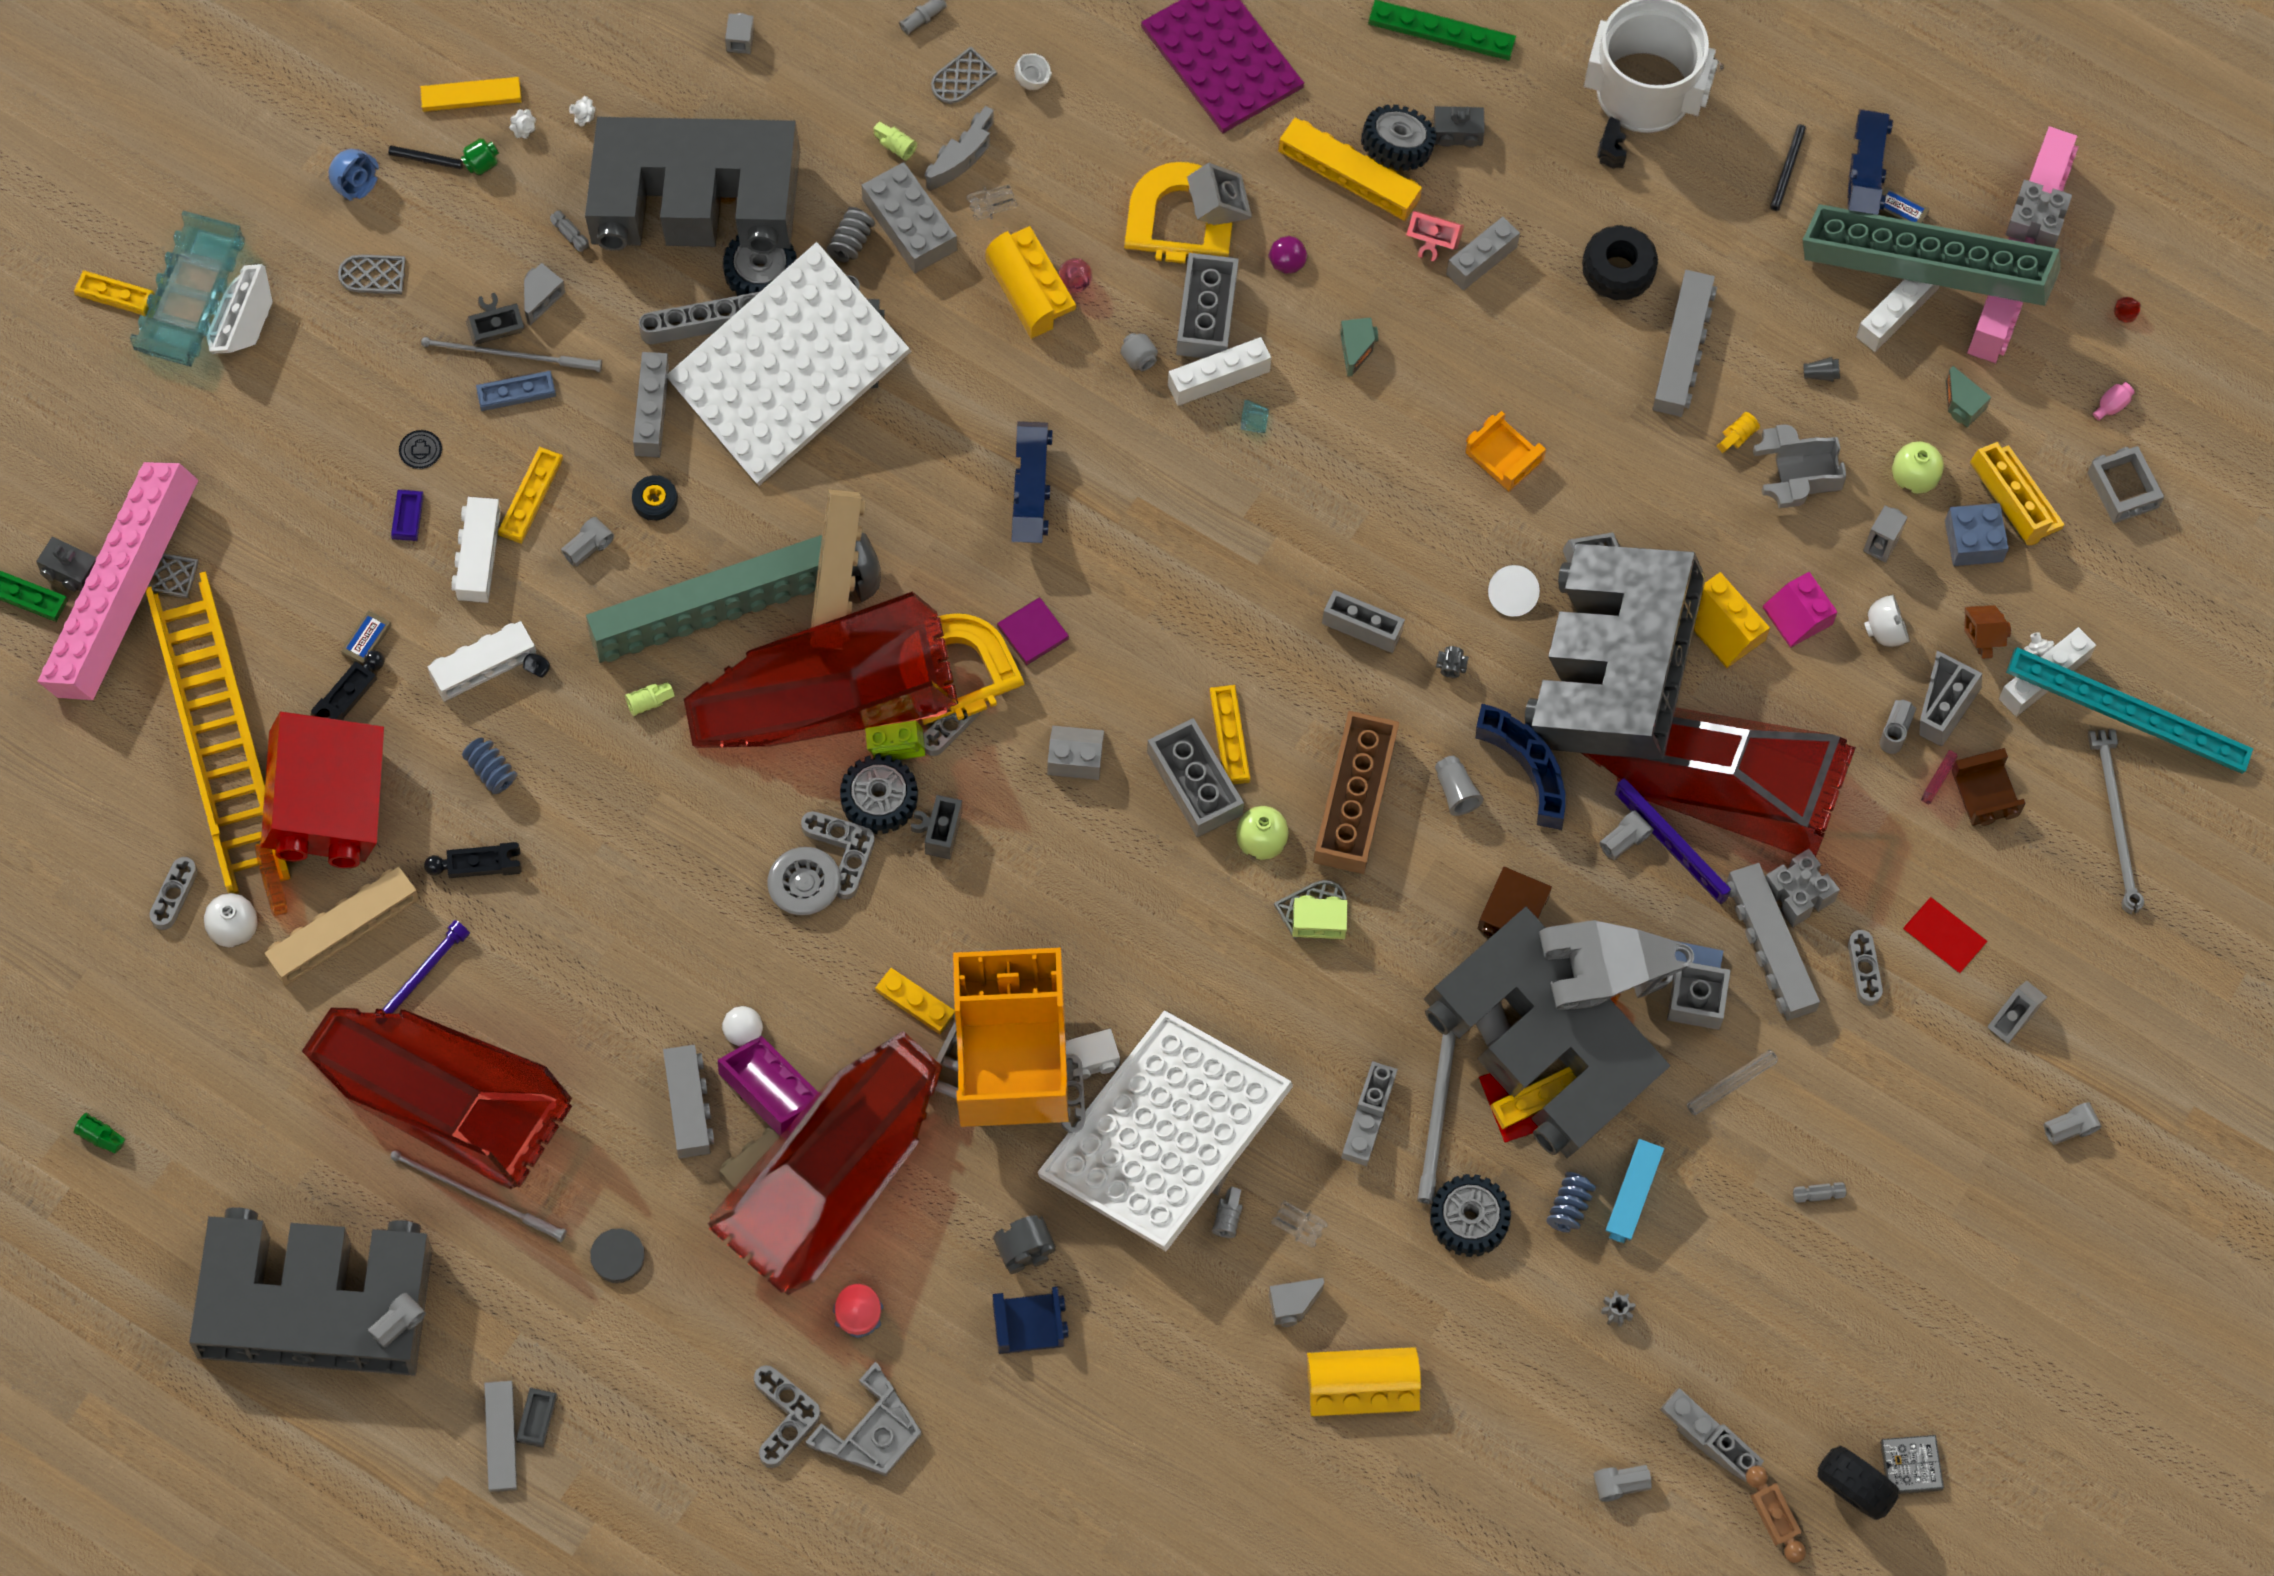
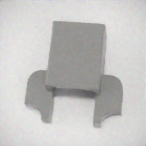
(1802, 465)

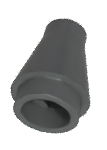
(1824, 369)

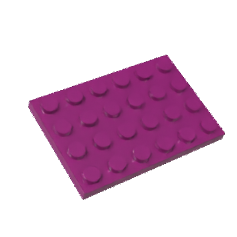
(1222, 58)

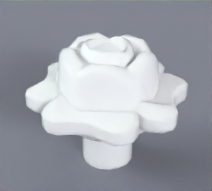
(583, 111)
(522, 123)
(2038, 645)

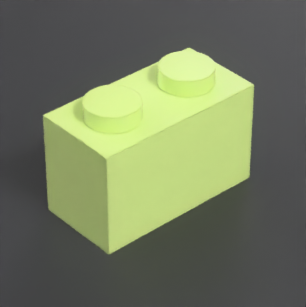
(1319, 917)

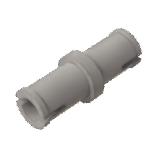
(922, 15)

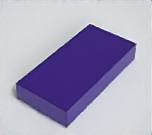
(407, 515)

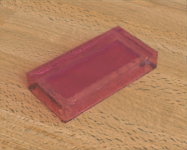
(1939, 777)

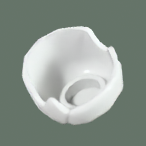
(1032, 71)
(742, 1025)

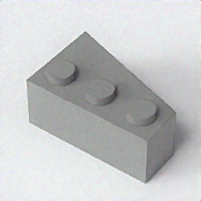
(1948, 697)

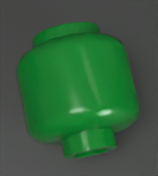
(480, 156)

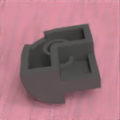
(868, 569)

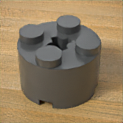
(1024, 1243)

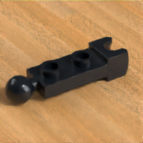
(349, 688)
(476, 861)

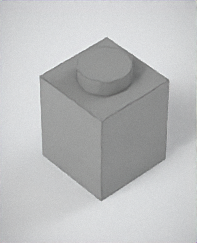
(739, 33)

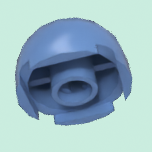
(353, 173)

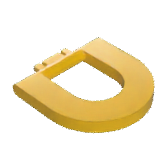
(1142, 209)
(994, 654)

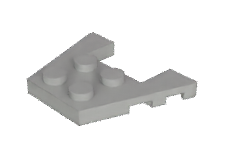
(880, 1436)

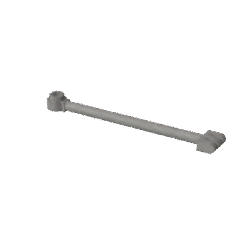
(2104, 746)

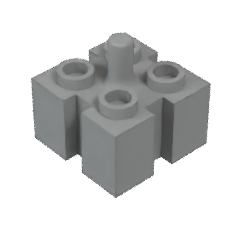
(2038, 214)
(1802, 887)

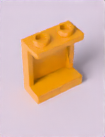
(1503, 451)

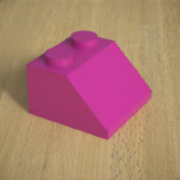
(1800, 610)

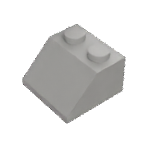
(1218, 195)
(1075, 752)

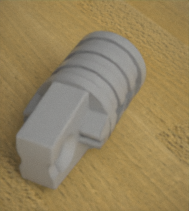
(1228, 1214)

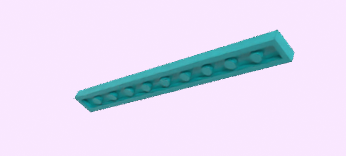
(2129, 710)

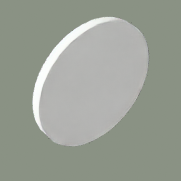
(1513, 590)

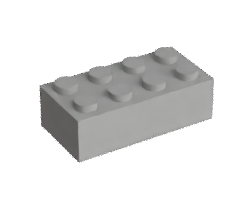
(909, 217)
(1207, 305)
(1195, 777)

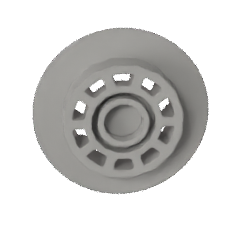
(804, 882)

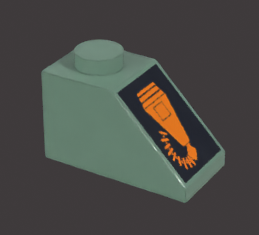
(1357, 342)
(1964, 398)

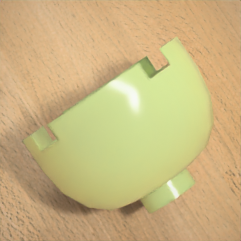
(1918, 467)
(1262, 832)

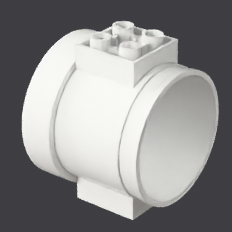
(1657, 29)

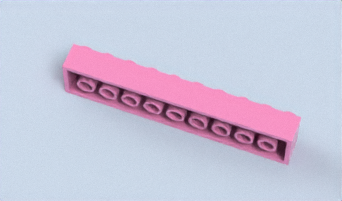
(2001, 314)
(118, 581)

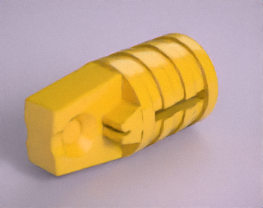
(1739, 432)

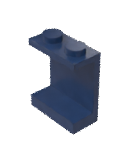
(1029, 1322)

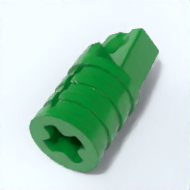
(98, 1133)

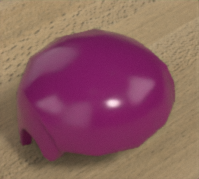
(1288, 254)

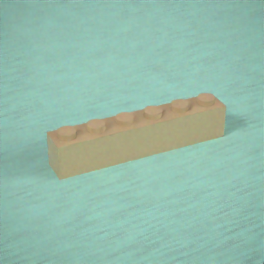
(837, 556)
(341, 925)

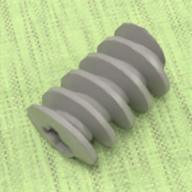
(850, 235)

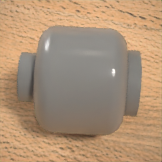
(1139, 351)

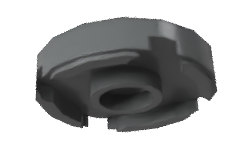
(617, 1255)

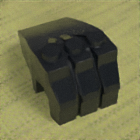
(1609, 150)

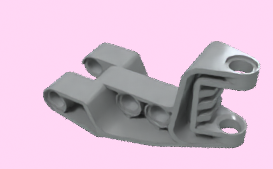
(1609, 961)

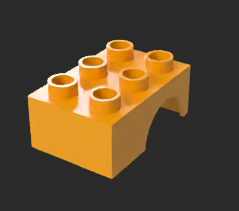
(1010, 1037)

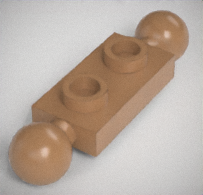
(1775, 1514)

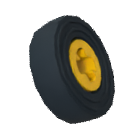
(654, 485)

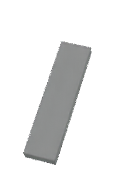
(500, 1436)

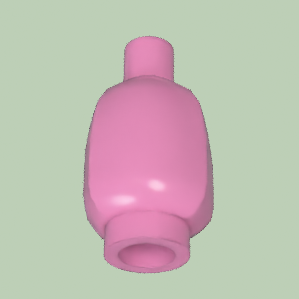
(2114, 400)

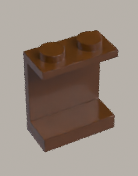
(1986, 788)

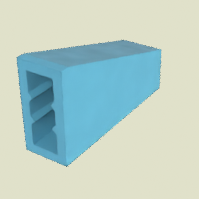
(1634, 1191)

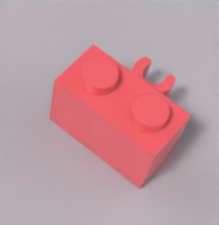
(1435, 232)

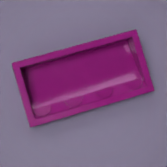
(767, 1083)

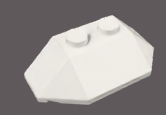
(241, 311)

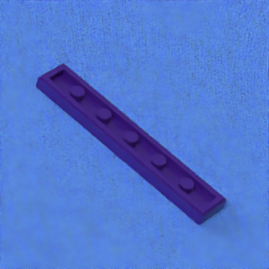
(1674, 842)

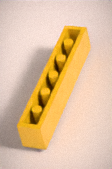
(1350, 168)

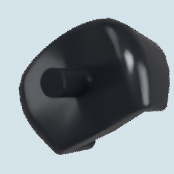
(536, 665)

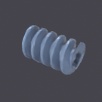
(486, 765)
(1569, 1202)

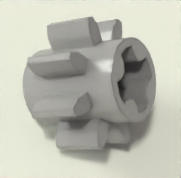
(1613, 1314)

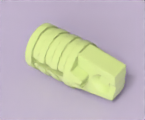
(895, 140)
(648, 697)

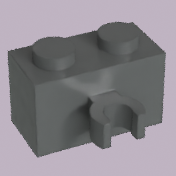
(1459, 126)
(494, 322)
(65, 564)
(940, 827)

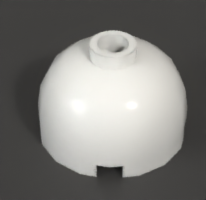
(1886, 622)
(230, 920)

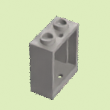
(2132, 507)

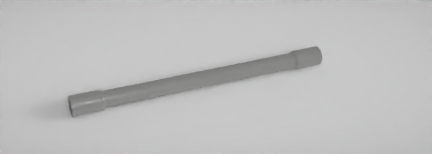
(1428, 1178)

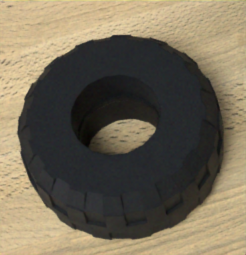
(1623, 243)
(1858, 1482)

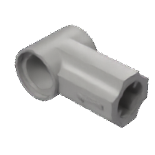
(592, 537)
(1897, 726)
(1630, 831)
(2078, 1121)
(402, 1315)
(1616, 1483)

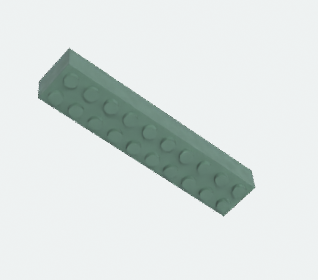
(1932, 254)
(705, 600)

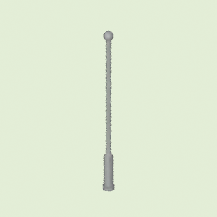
(563, 360)
(527, 1218)

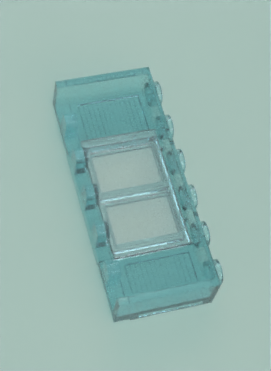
(189, 289)

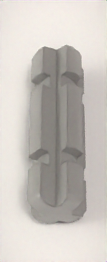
(569, 231)
(1819, 1192)

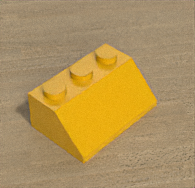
(1728, 622)

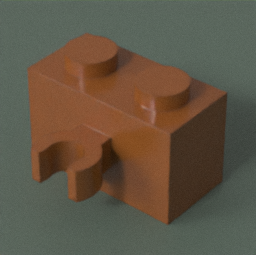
(1986, 628)

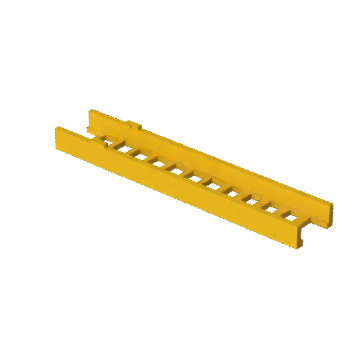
(184, 708)

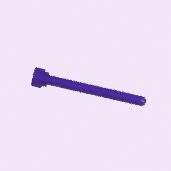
(455, 934)

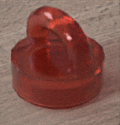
(2127, 309)

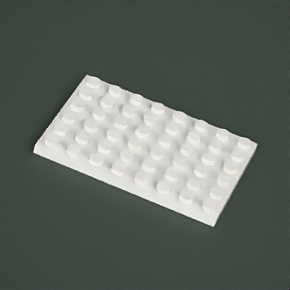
(788, 363)
(1165, 1130)

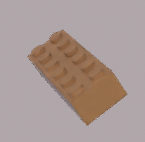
(1356, 792)

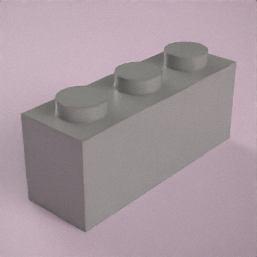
(1483, 253)
(1363, 621)

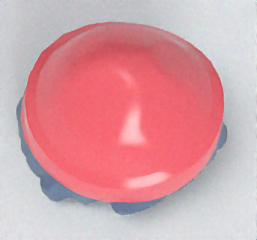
(858, 1310)

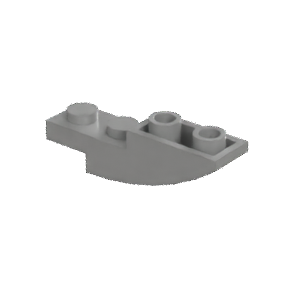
(961, 155)
(1369, 1113)
(1710, 1437)

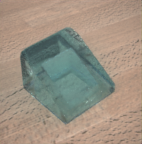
(1254, 417)

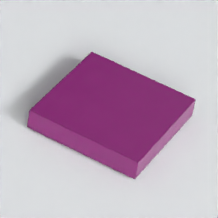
(1032, 631)

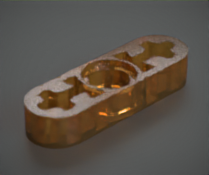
(271, 880)

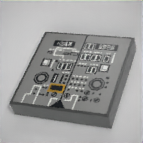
(1912, 1463)

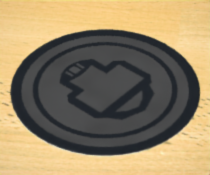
(420, 449)

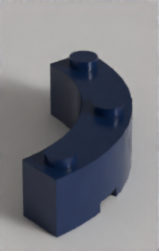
(1866, 166)
(1030, 482)
(1533, 755)

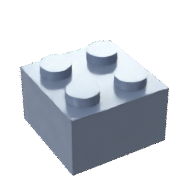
(1976, 534)

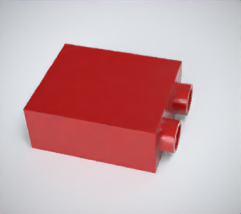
(322, 789)

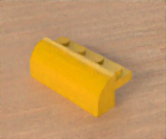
(1029, 280)
(2016, 493)
(1364, 1381)

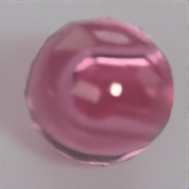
(1075, 273)

